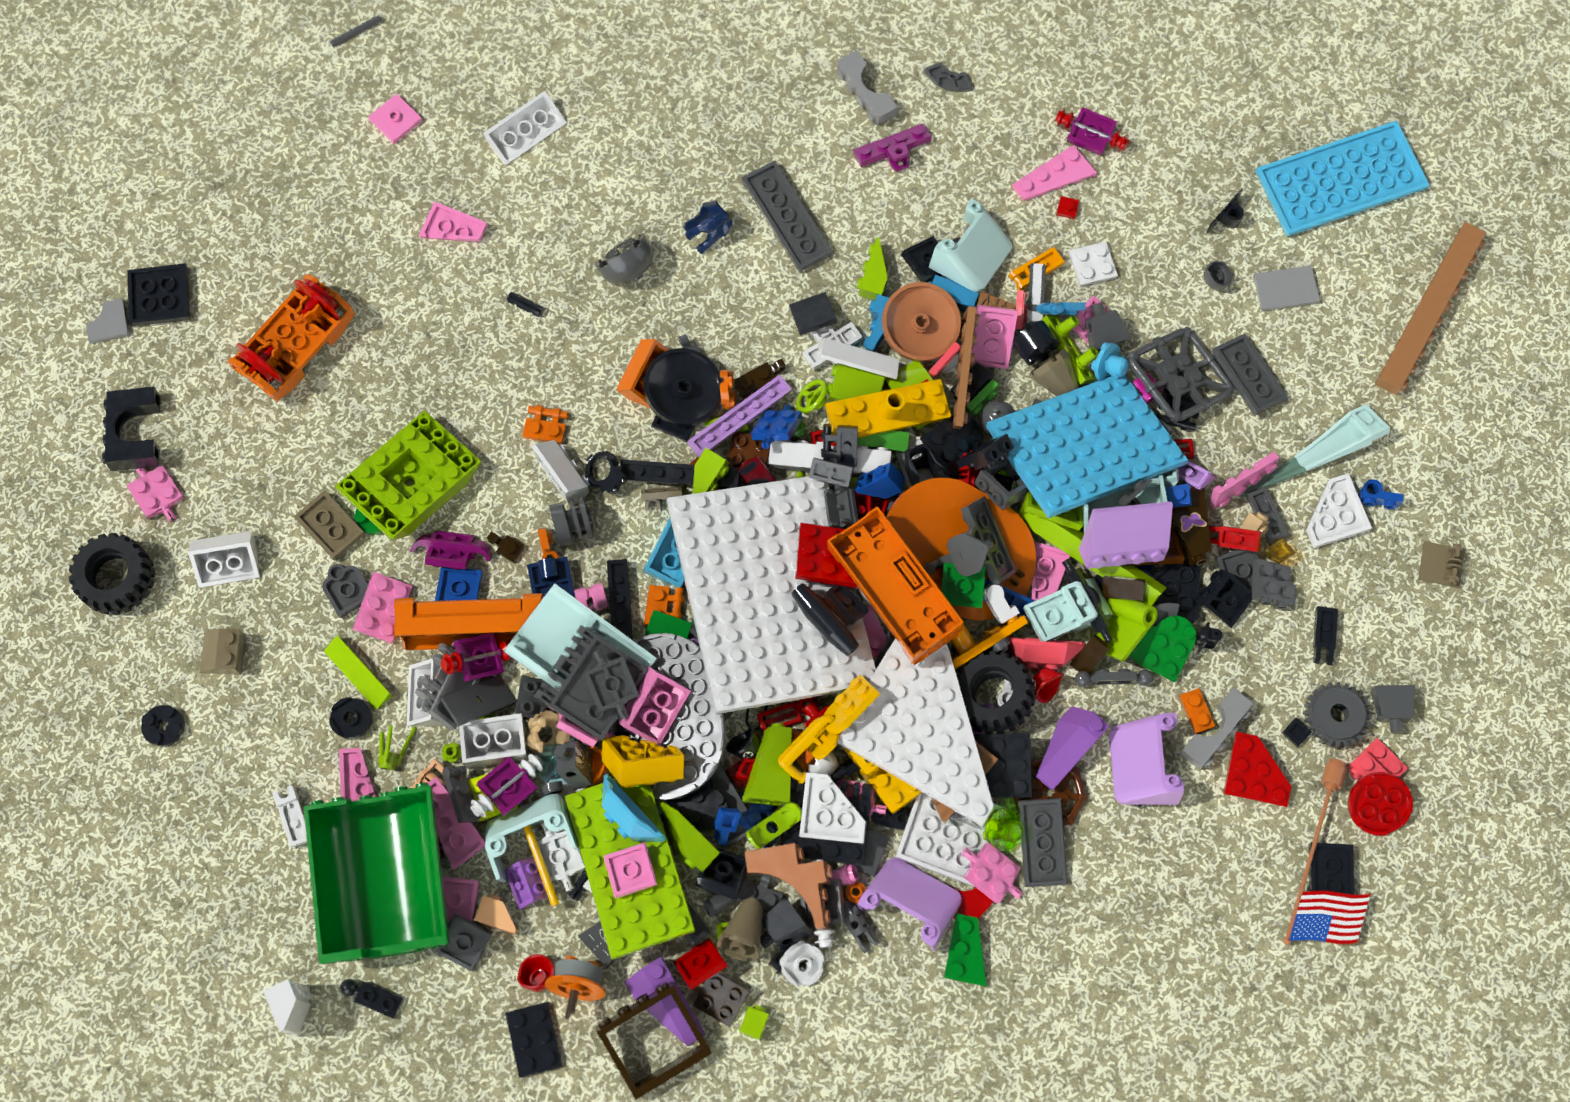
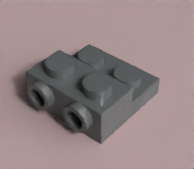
(1272, 584)

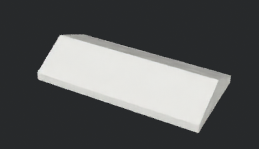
(524, 128)
(858, 358)

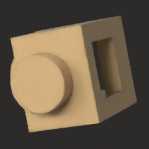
(1257, 522)

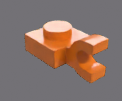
(545, 540)

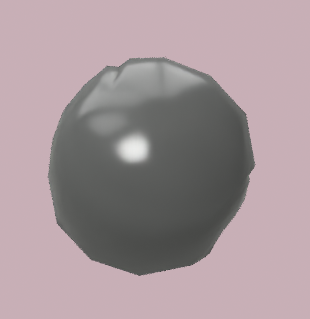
(1217, 270)

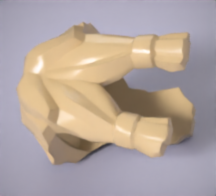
(541, 720)

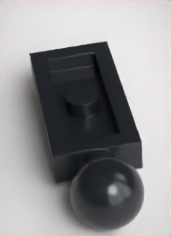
(372, 997)

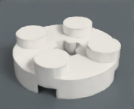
(792, 958)

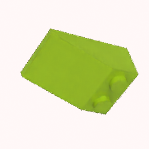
(687, 841)

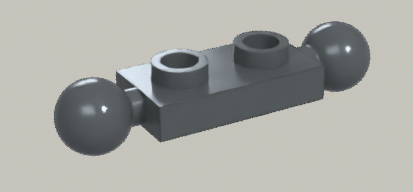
(1123, 676)

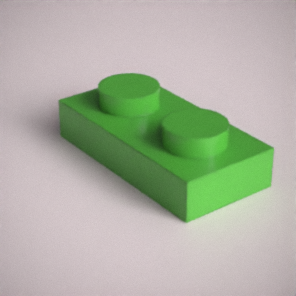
(989, 393)

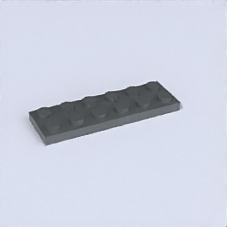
(787, 216)

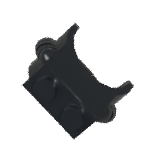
(615, 478)

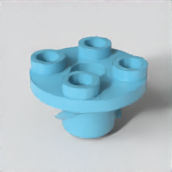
(1110, 362)

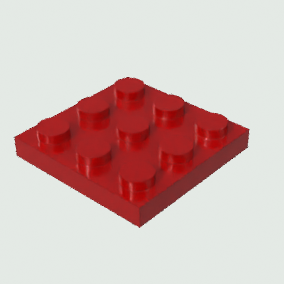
(815, 560)

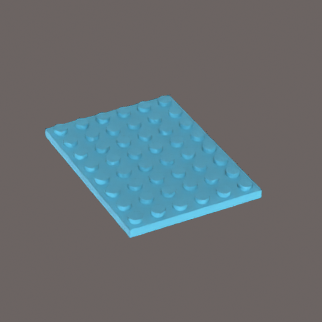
(1087, 444)

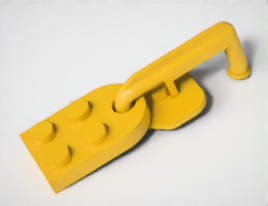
(825, 731)

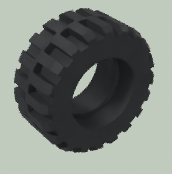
(94, 556)
(1008, 714)

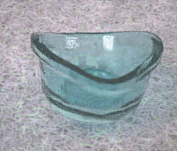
(549, 764)

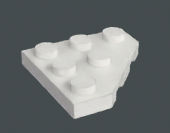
(1337, 513)
(829, 813)

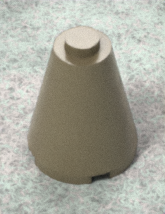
(743, 932)

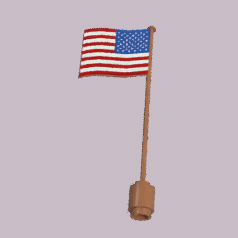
(1327, 914)

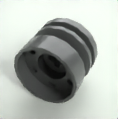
(571, 521)

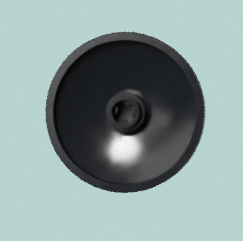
(682, 387)

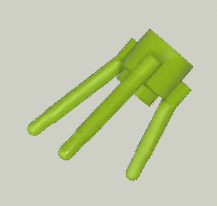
(387, 759)

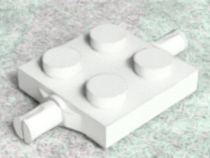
(560, 857)

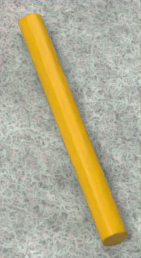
(541, 865)

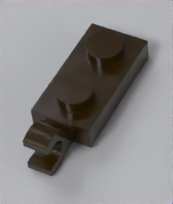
(758, 377)

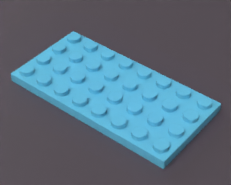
(1342, 178)

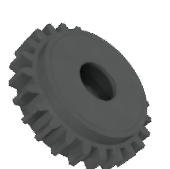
(1325, 726)

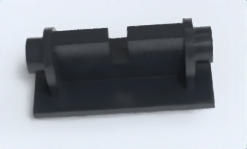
(1208, 637)

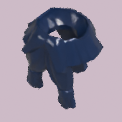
(710, 220)

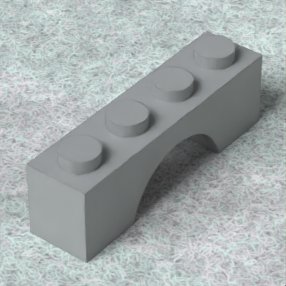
(878, 105)
(1201, 748)

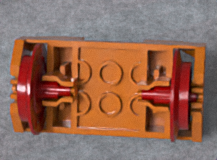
(292, 337)

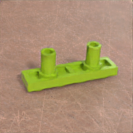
(1079, 362)

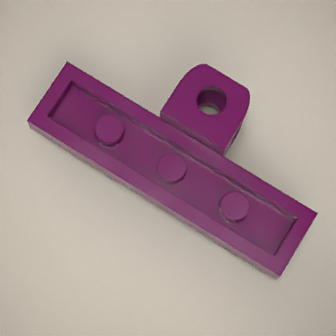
(893, 148)

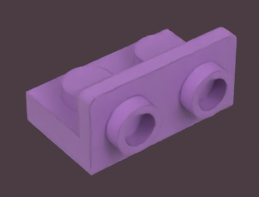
(526, 882)

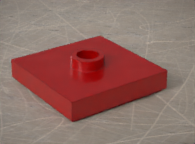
(700, 964)

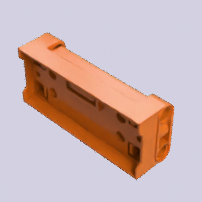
(896, 585)
(436, 622)

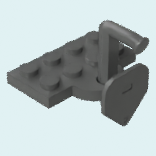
(977, 547)

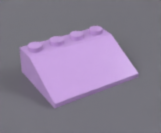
(1127, 535)

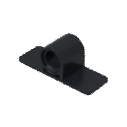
(1230, 209)

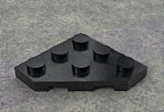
(1182, 588)

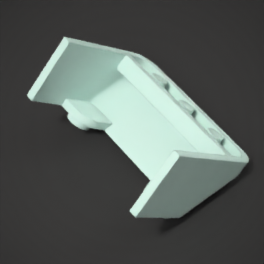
(549, 809)

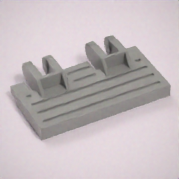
(448, 684)

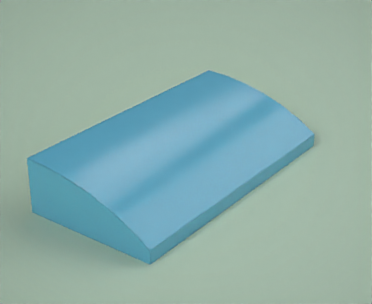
(664, 560)

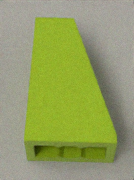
(768, 781)

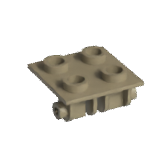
(1441, 564)

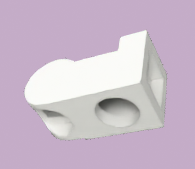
(998, 605)

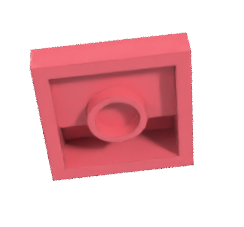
(1376, 759)

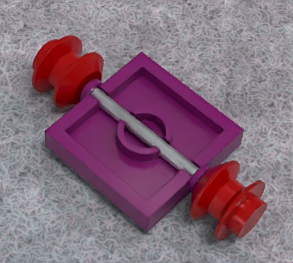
(1091, 131)
(476, 657)

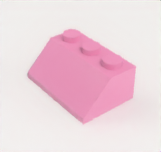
(655, 707)

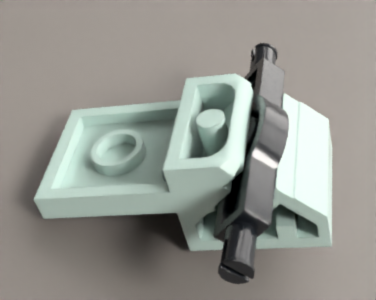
(1071, 608)

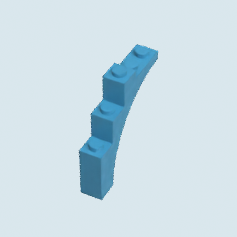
(960, 294)

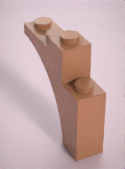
(806, 878)

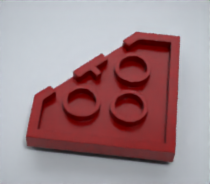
(1254, 772)

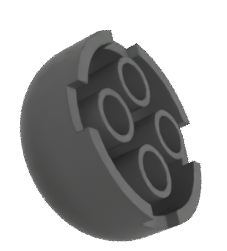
(628, 265)

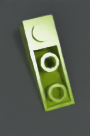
(875, 275)
(708, 471)

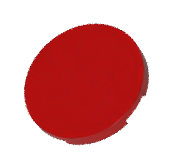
(1380, 803)

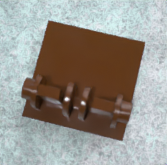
(745, 448)

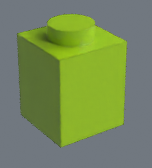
(754, 1022)

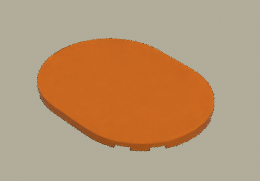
(932, 514)

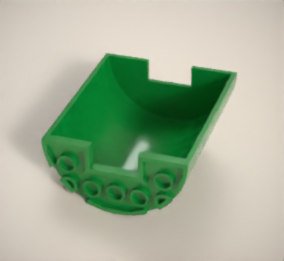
(376, 875)

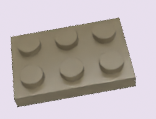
(329, 525)

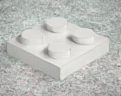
(1092, 264)

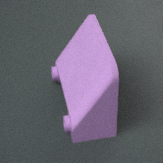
(1139, 762)
(915, 894)

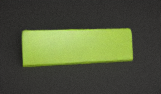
(357, 673)

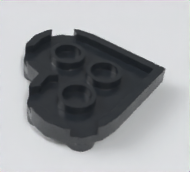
(952, 443)
(700, 806)

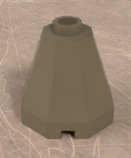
(1056, 374)

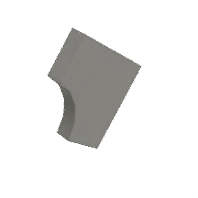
(110, 323)

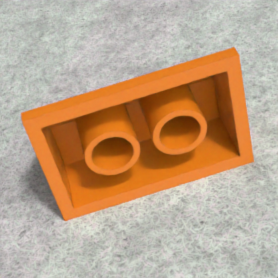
(632, 380)

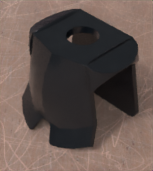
(927, 459)

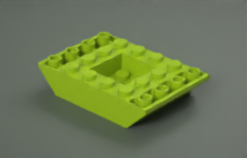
(419, 453)

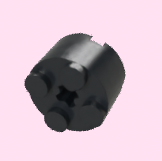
(1035, 343)

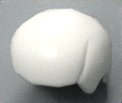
(825, 766)

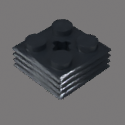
(724, 884)

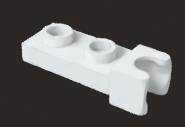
(292, 816)

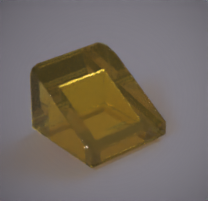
(1279, 551)

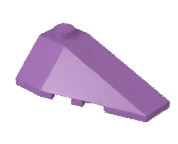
(1070, 742)
(666, 1010)

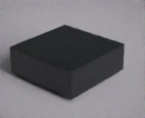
(1296, 732)

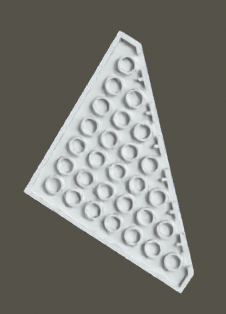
(923, 732)

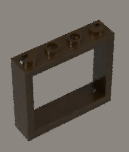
(671, 1069)

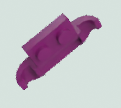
(451, 549)

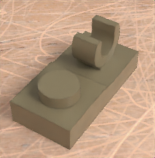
(659, 493)

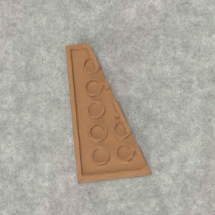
(965, 360)

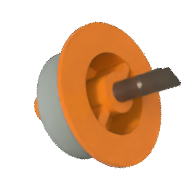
(576, 981)

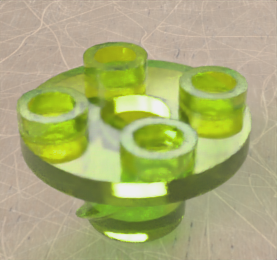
(1003, 829)

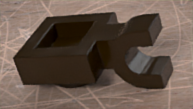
(507, 548)

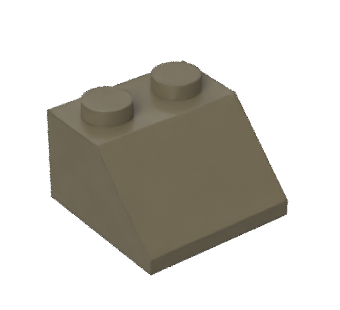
(223, 652)

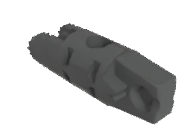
(852, 915)

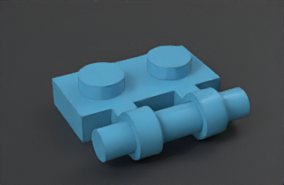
(1067, 308)

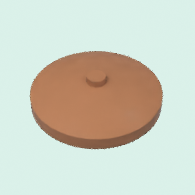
(921, 321)

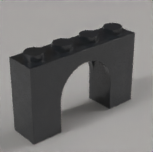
(119, 408)

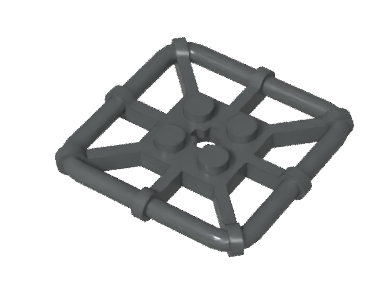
(1182, 363)

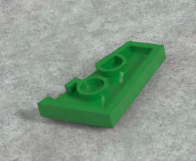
(965, 952)

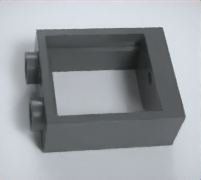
(1000, 496)

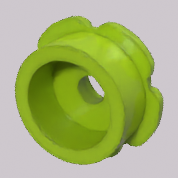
(452, 758)

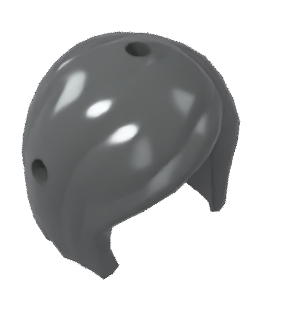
(990, 410)

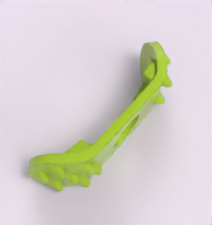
(784, 818)

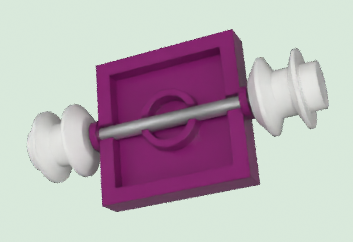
(506, 786)

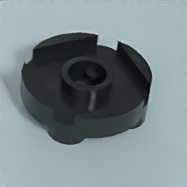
(339, 716)
(152, 720)

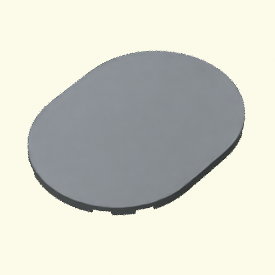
(696, 728)

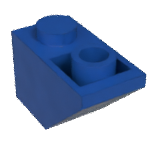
(881, 482)

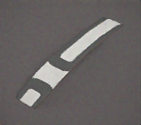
(1036, 293)

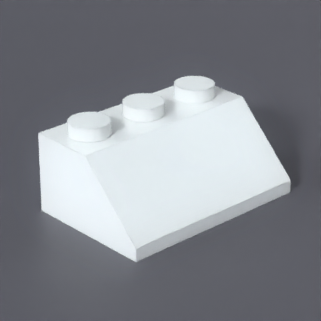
(561, 470)
(224, 559)
(415, 714)
(493, 741)
(289, 1005)

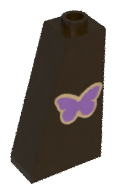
(1193, 528)

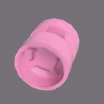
(598, 596)

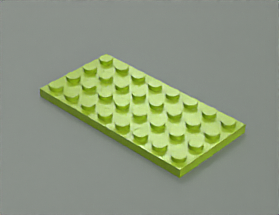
(643, 916)

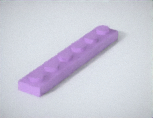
(740, 415)

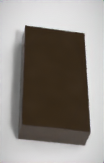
(1124, 588)
(1090, 655)

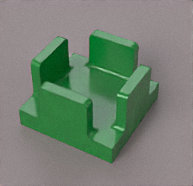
(962, 590)

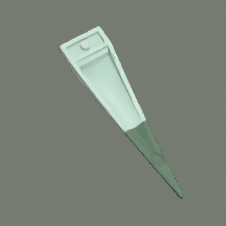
(1348, 435)

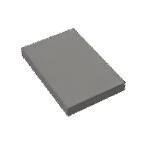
(1286, 288)

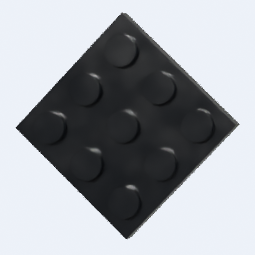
(158, 294)
(1013, 770)

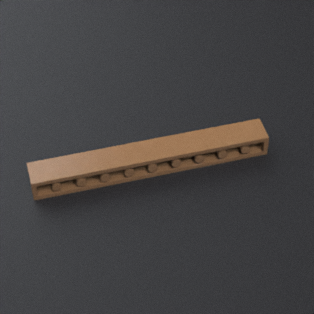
(1430, 308)

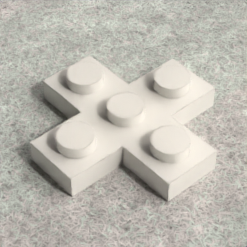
(847, 335)

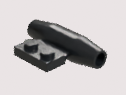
(832, 614)

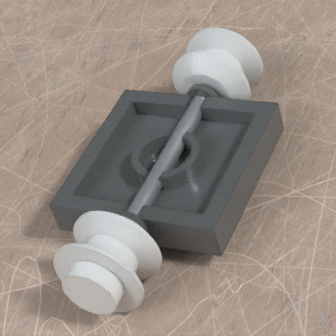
(836, 908)

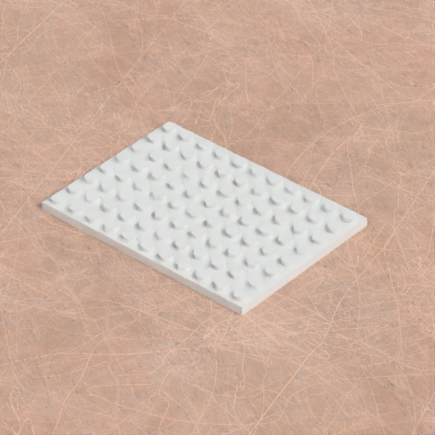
(739, 581)

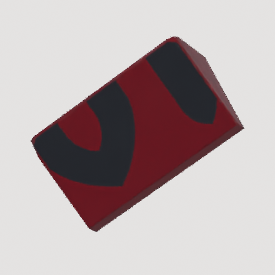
(755, 472)

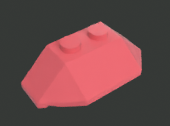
(1043, 654)

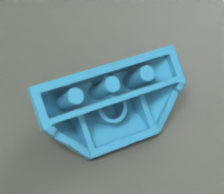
(627, 815)

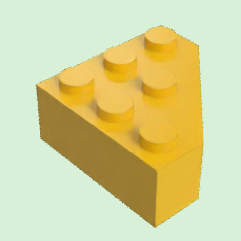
(641, 762)

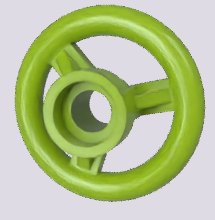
(815, 398)

